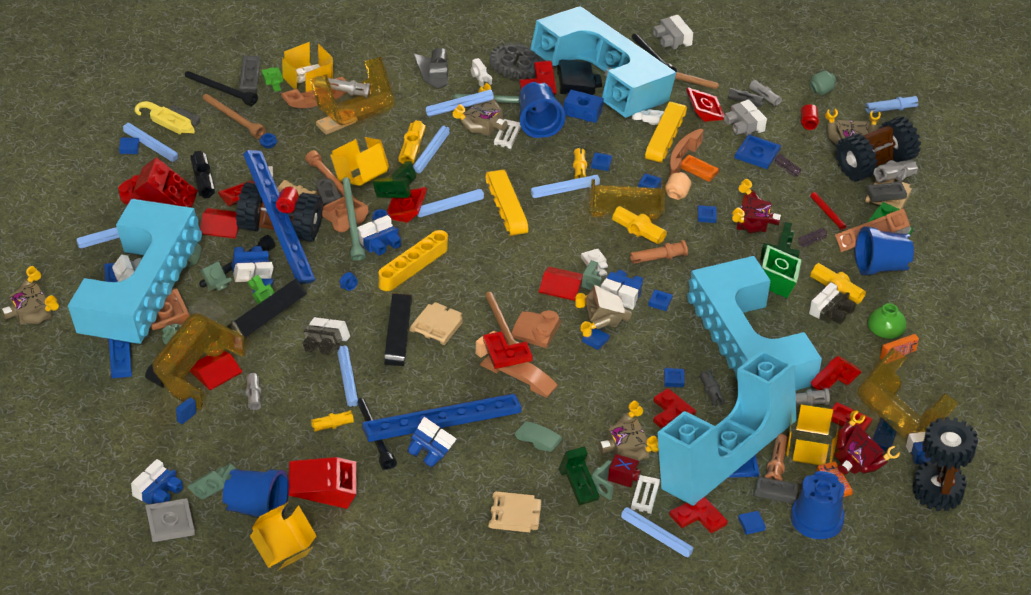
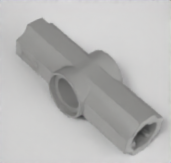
(895, 170)

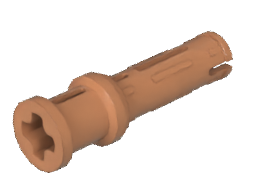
(667, 251)
(776, 466)

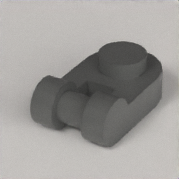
(327, 187)

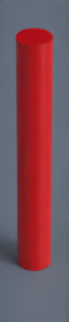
(828, 211)

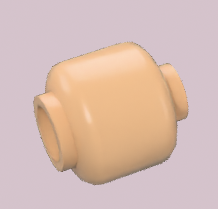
(678, 185)

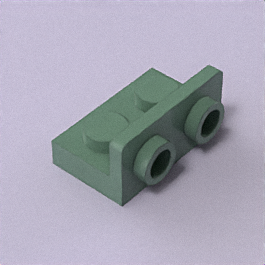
(211, 482)

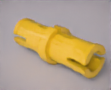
(579, 163)
(332, 421)

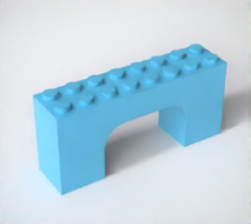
(636, 77)
(723, 295)
(129, 307)
(701, 455)

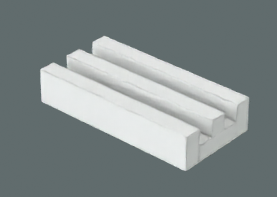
(504, 142)
(642, 507)

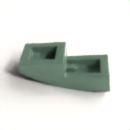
(542, 437)

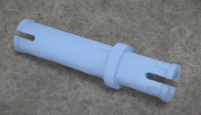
(898, 103)

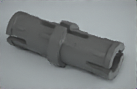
(743, 96)
(712, 388)

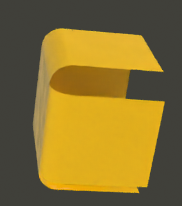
(300, 57)
(370, 162)
(817, 421)
(282, 538)

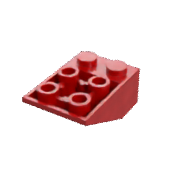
(163, 185)
(323, 480)

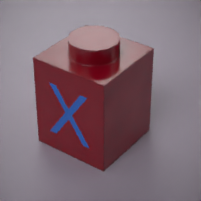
(624, 470)

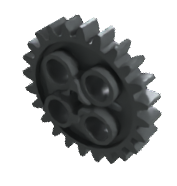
(505, 58)

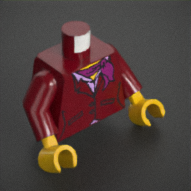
(754, 211)
(858, 450)

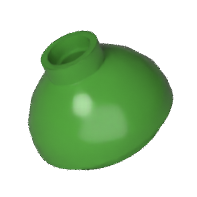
(887, 321)

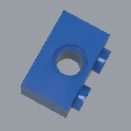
(583, 106)

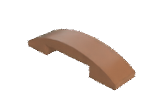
(307, 99)
(689, 142)
(891, 223)
(527, 373)

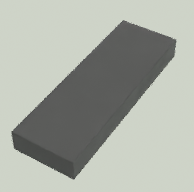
(250, 73)

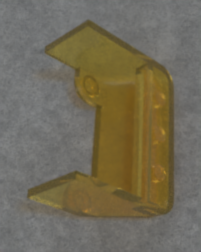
(379, 97)
(634, 199)
(185, 348)
(880, 395)

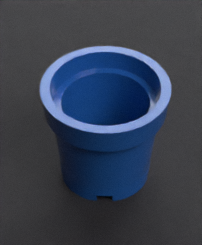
(548, 115)
(882, 251)
(255, 491)
(819, 508)

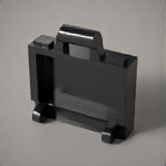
(577, 77)

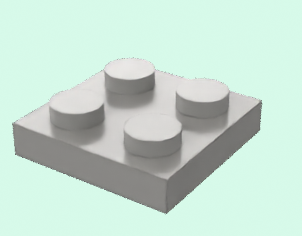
(169, 520)

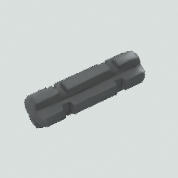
(195, 120)

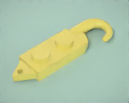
(166, 118)

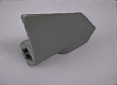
(434, 69)

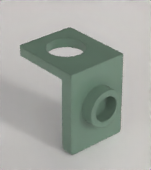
(599, 477)

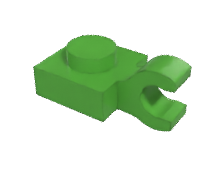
(274, 77)
(262, 291)

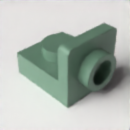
(591, 276)
(215, 277)

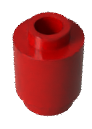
(809, 117)
(287, 199)

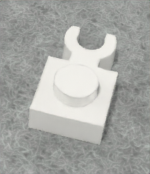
(650, 116)

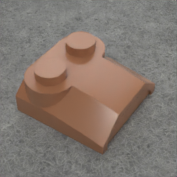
(337, 213)
(172, 312)
(536, 327)

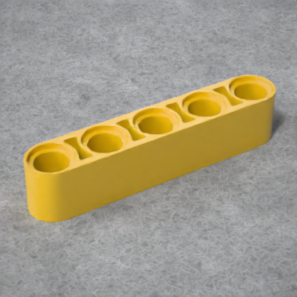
(665, 131)
(507, 202)
(413, 260)

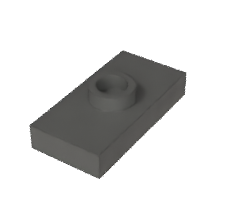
(886, 191)
(776, 490)

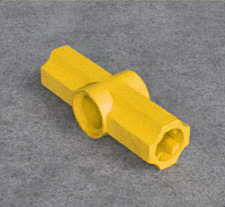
(412, 142)
(639, 225)
(840, 279)

